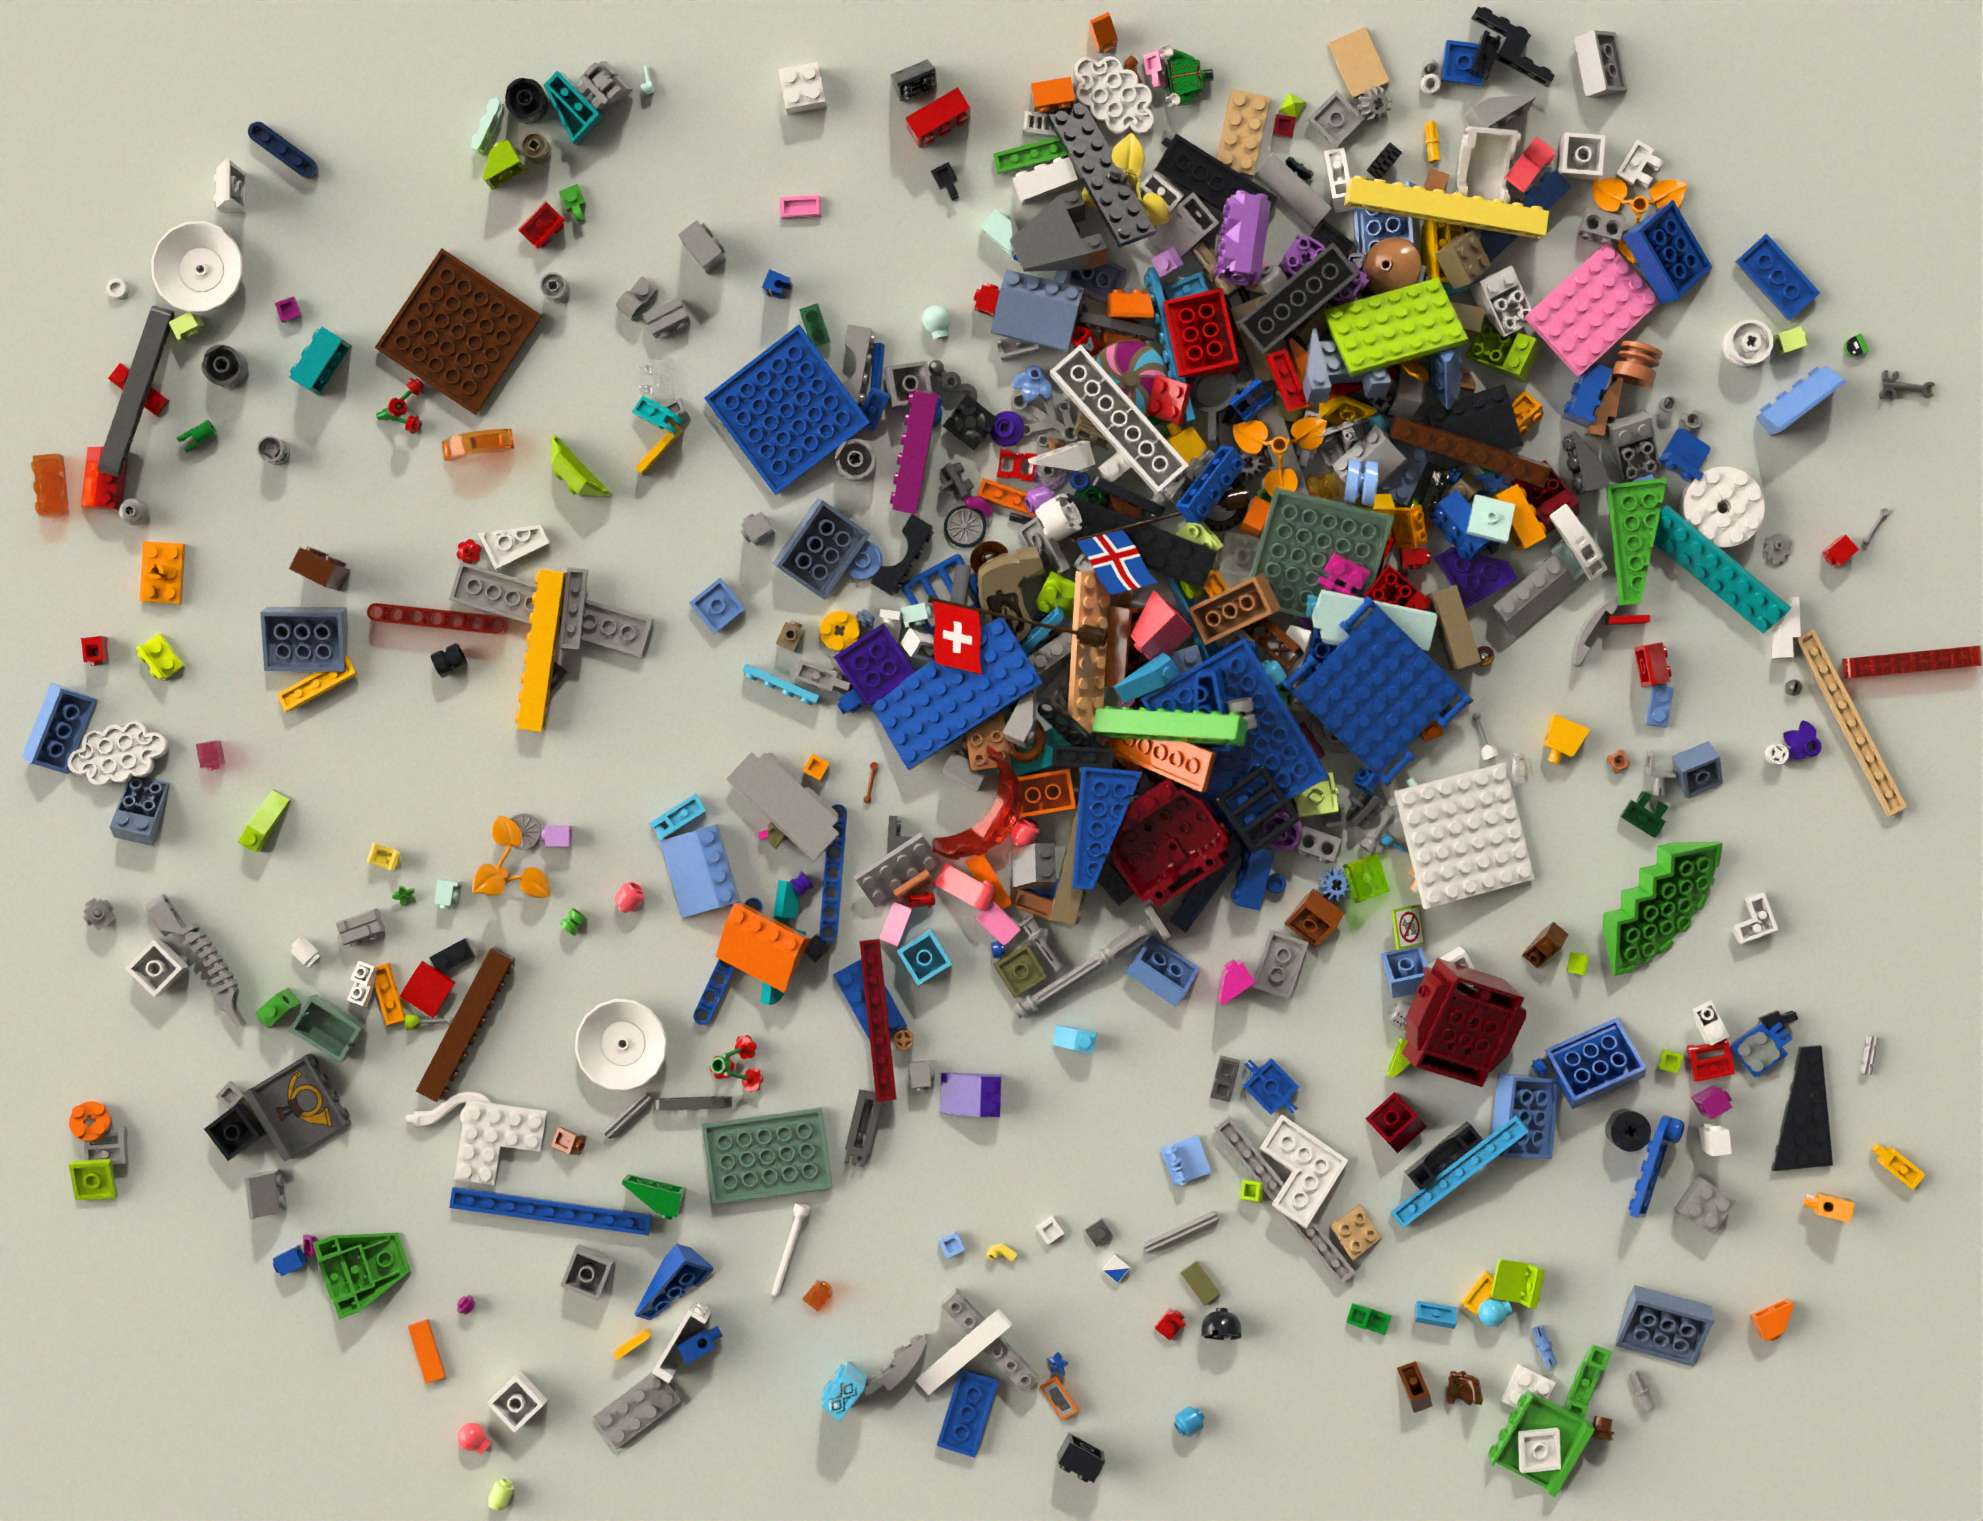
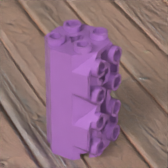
(1243, 238)
(1305, 250)

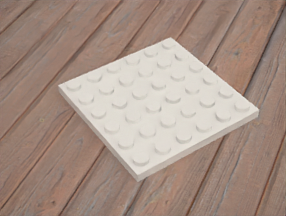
(1464, 835)

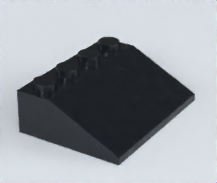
(1480, 417)

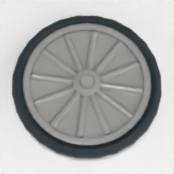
(964, 526)

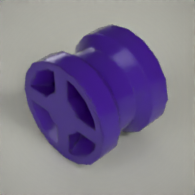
(801, 884)

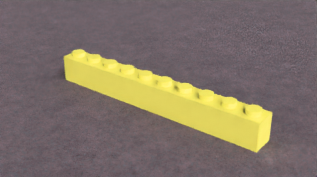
(1446, 208)

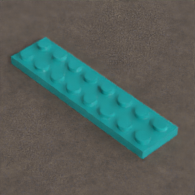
(1718, 571)

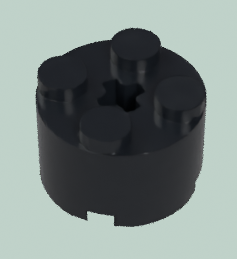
(532, 90)
(1638, 1135)

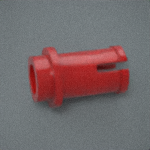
(922, 900)

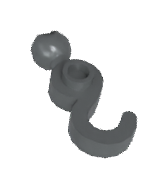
(950, 380)

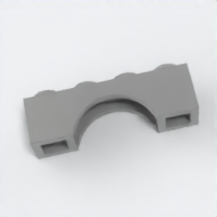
(859, 340)

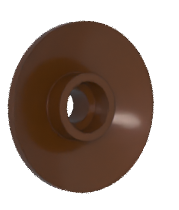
(978, 554)

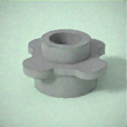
(1697, 421)

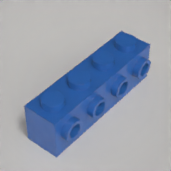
(1210, 484)

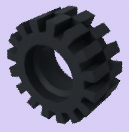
(1384, 161)

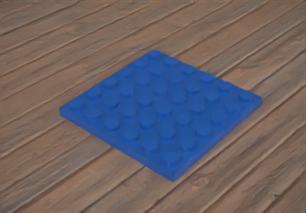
(787, 410)

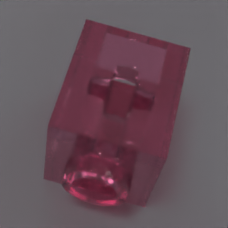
(210, 755)

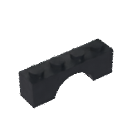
(889, 577)
(1454, 1145)

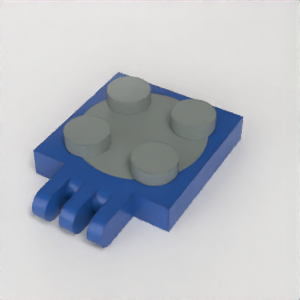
(1761, 1047)

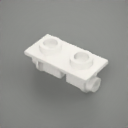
(1177, 490)

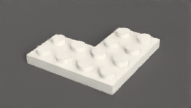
(487, 1129)
(1312, 1168)

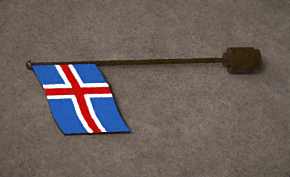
(1118, 560)

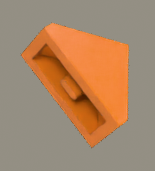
(1255, 517)

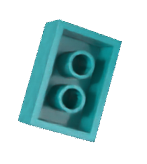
(319, 360)

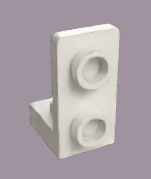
(893, 621)

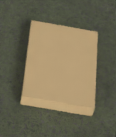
(1358, 62)

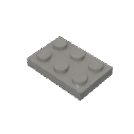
(1280, 964)

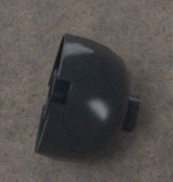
(1221, 1325)

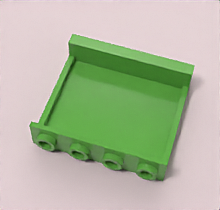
(1539, 1413)

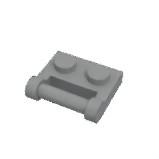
(115, 1151)

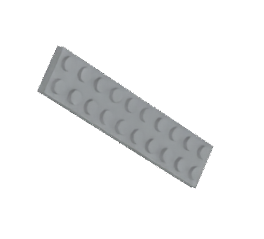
(513, 599)

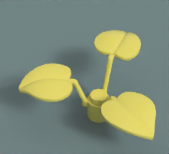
(1131, 156)

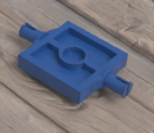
(1270, 1086)

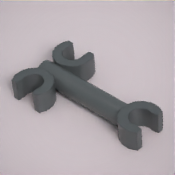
(1891, 386)

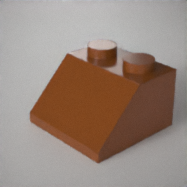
(1314, 918)

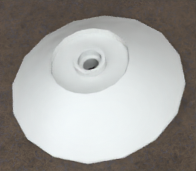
(178, 264)
(600, 1048)

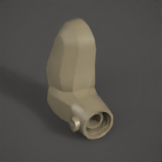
(1001, 585)

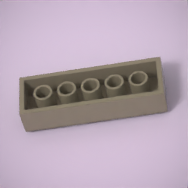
(1067, 900)

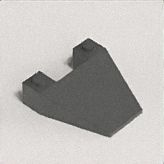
(1053, 242)

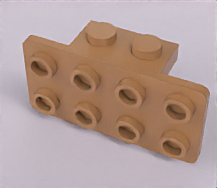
(987, 733)

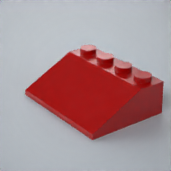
(1201, 334)

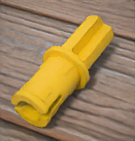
(1432, 141)

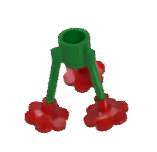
(723, 1066)

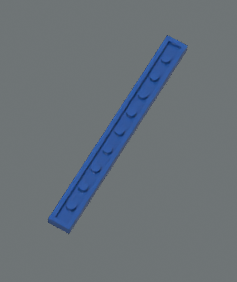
(550, 1211)

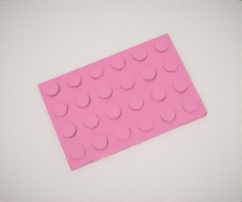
(1592, 309)

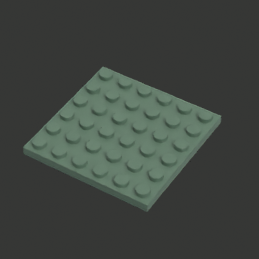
(1302, 537)

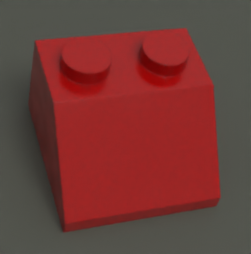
(1652, 664)

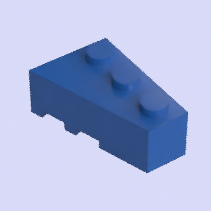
(1587, 395)

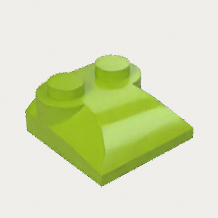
(1057, 592)

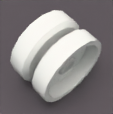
(1759, 340)

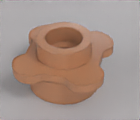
(1612, 759)

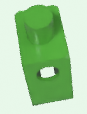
(277, 1009)

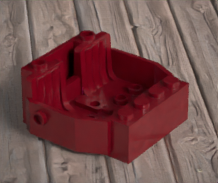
(1146, 854)
(1443, 1016)

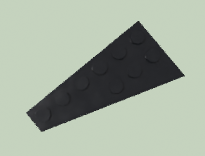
(1805, 1122)

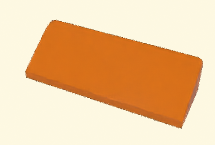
(983, 871)

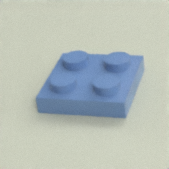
(717, 605)

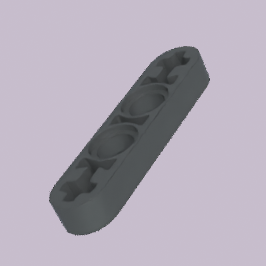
(1118, 327)
(692, 1103)

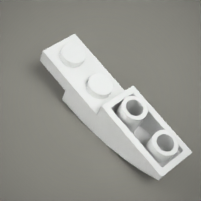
(1578, 541)

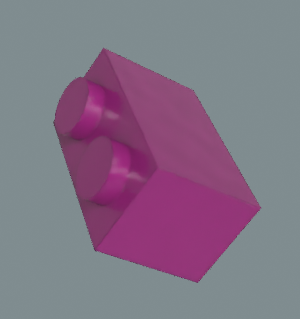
(1712, 1102)

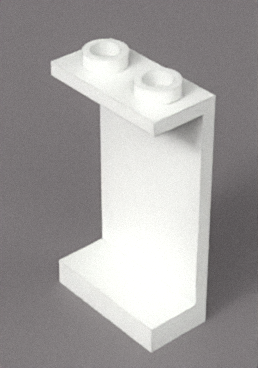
(665, 1369)

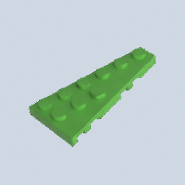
(1633, 524)

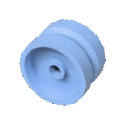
(1361, 482)

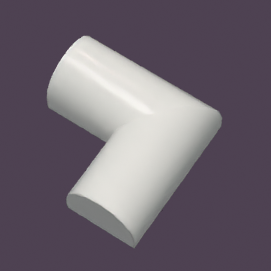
(1761, 921)

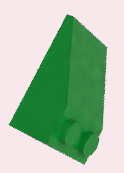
(659, 1196)

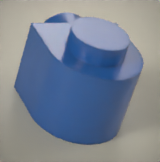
(850, 702)
(1366, 781)

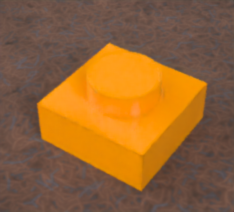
(816, 767)

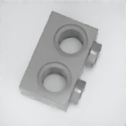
(1602, 220)
(1319, 839)

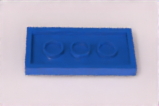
(1777, 277)
(852, 985)
(967, 1412)

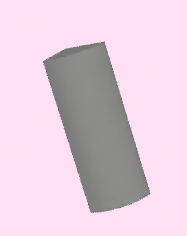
(1293, 191)

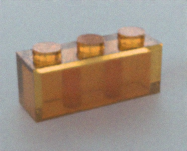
(50, 485)

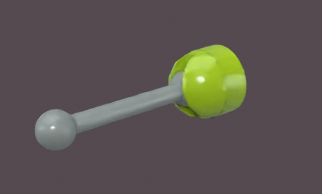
(413, 1022)

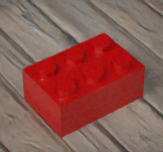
(938, 118)

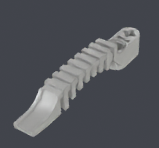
(168, 922)

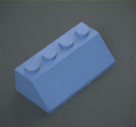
(1800, 399)
(58, 728)

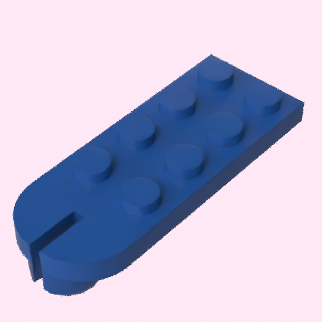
(1668, 1131)

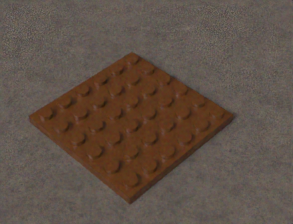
(458, 331)

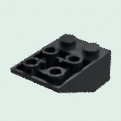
(914, 80)

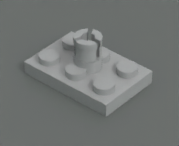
(1049, 549)

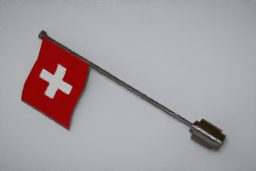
(959, 634)

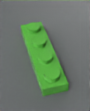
(1028, 155)

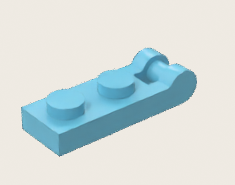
(678, 816)

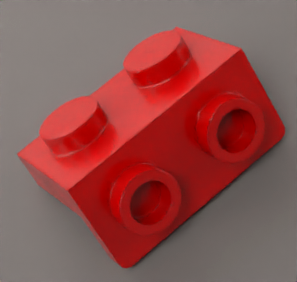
(542, 225)

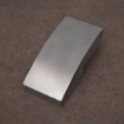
(1224, 1078)

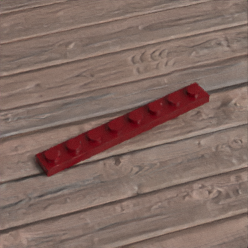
(878, 1020)

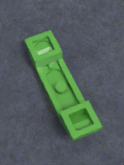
(1586, 1379)

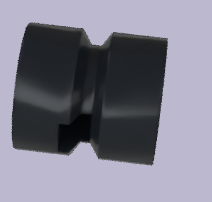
(447, 661)

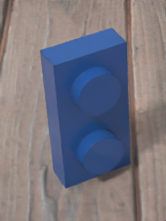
(874, 406)

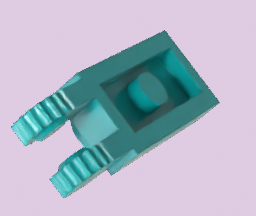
(656, 414)

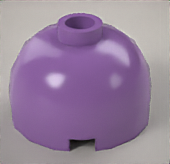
(1289, 838)

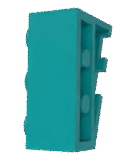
(573, 108)

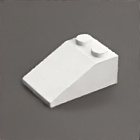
(230, 188)

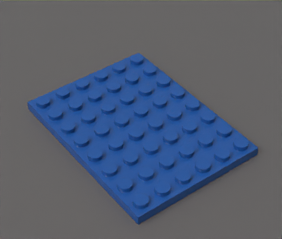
(1273, 743)

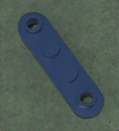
(283, 150)

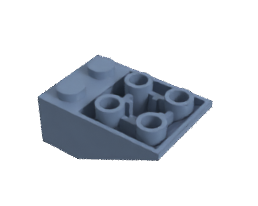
(140, 811)

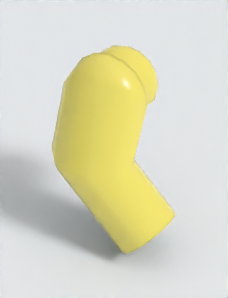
(1000, 1250)

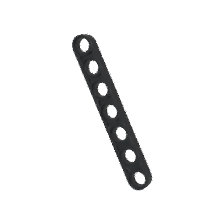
(1072, 725)

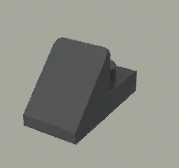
(893, 840)

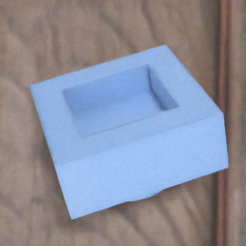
(951, 1244)

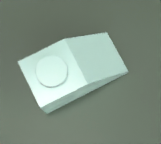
(999, 230)

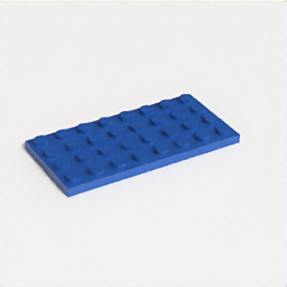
(946, 702)

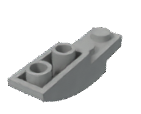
(904, 1361)

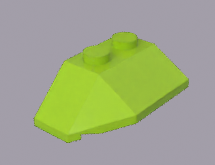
(574, 472)

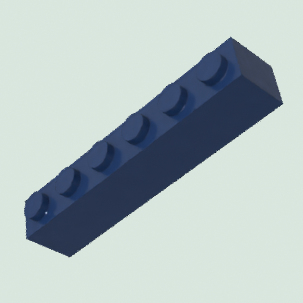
(1548, 192)

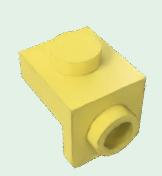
(384, 856)

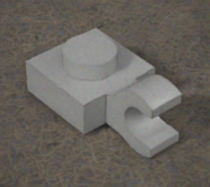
(1197, 465)

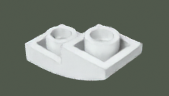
(364, 978)

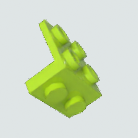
(1518, 1282)

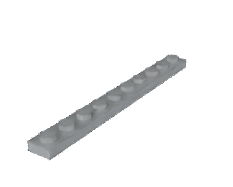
(1272, 1185)

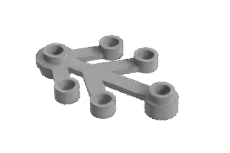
(1049, 420)

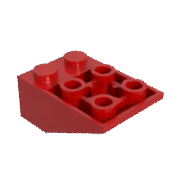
(1395, 589)

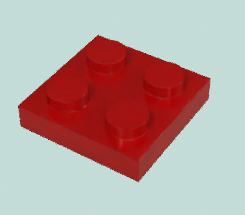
(1169, 399)

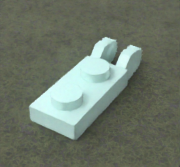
(487, 126)

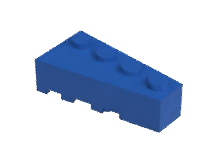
(1211, 697)

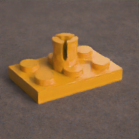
(162, 572)

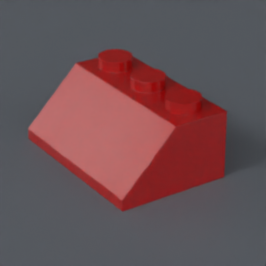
(99, 488)

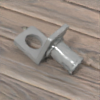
(1659, 776)

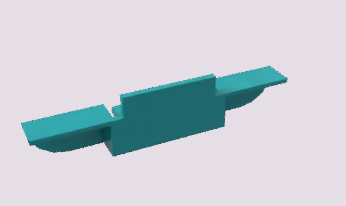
(785, 908)

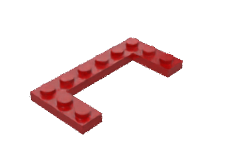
(1291, 389)

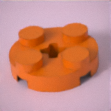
(78, 1119)

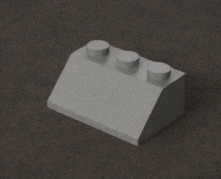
(1600, 64)
(1374, 446)

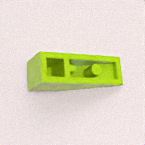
(263, 822)

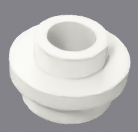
(1437, 83)

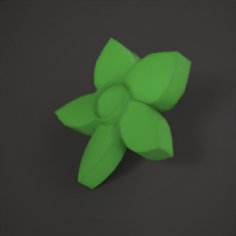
(404, 895)

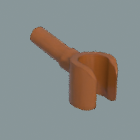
(1130, 63)

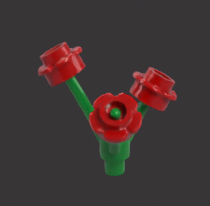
(398, 407)

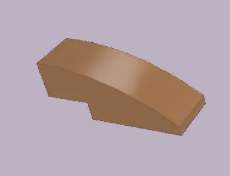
(1607, 409)

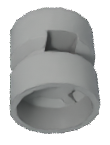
(554, 287)
(273, 450)
(1245, 705)

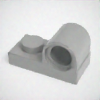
(636, 299)

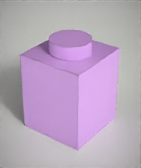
(1167, 262)
(557, 835)

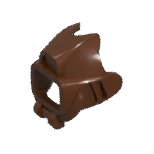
(1465, 1389)

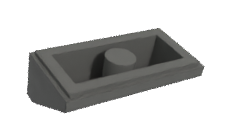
(960, 584)

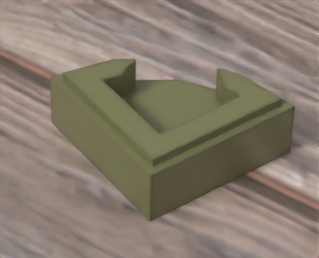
(775, 835)

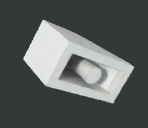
(919, 644)

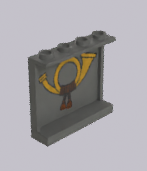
(297, 1107)

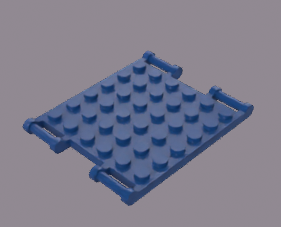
(1377, 691)

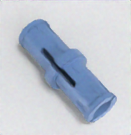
(1544, 1346)

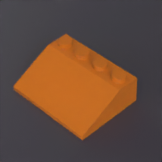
(761, 946)

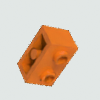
(1052, 94)

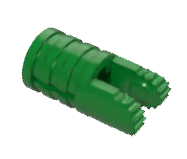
(199, 433)

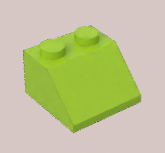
(502, 164)

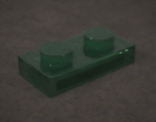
(815, 325)

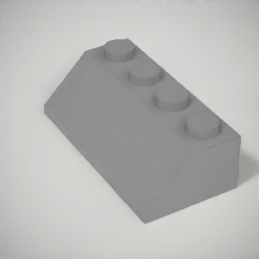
(1533, 595)

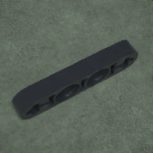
(1127, 496)

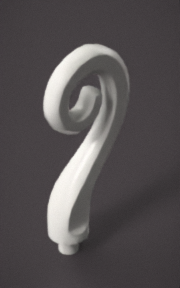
(428, 1118)

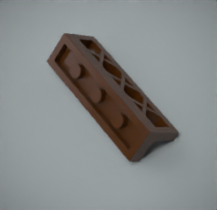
(1276, 633)

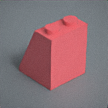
(1159, 628)

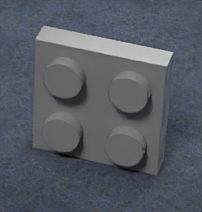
(1335, 119)

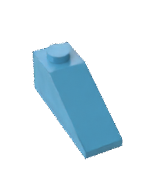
(1148, 678)

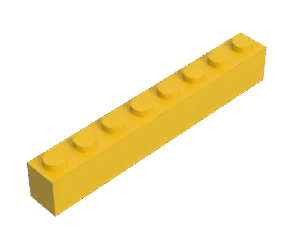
(541, 650)

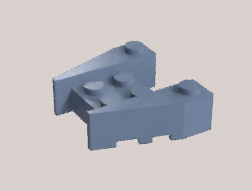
(1326, 367)

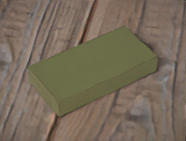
(1200, 1282)

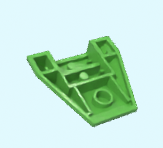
(359, 1268)

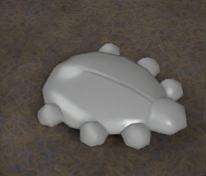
(1777, 548)

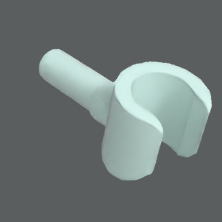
(647, 87)

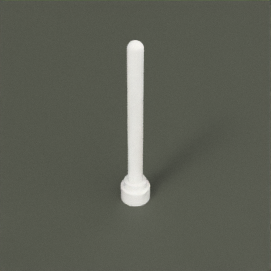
(801, 1211)

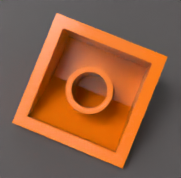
(1129, 306)

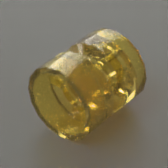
(1323, 486)

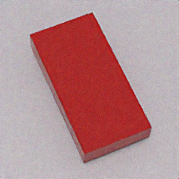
(1630, 619)

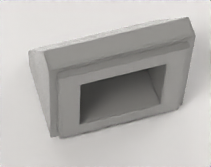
(678, 408)

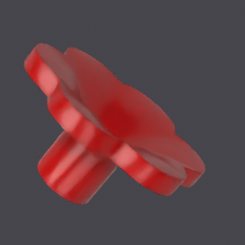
(472, 555)

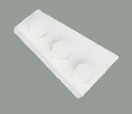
(512, 544)

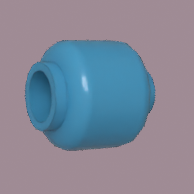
(1189, 1421)

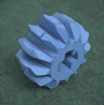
(1328, 885)

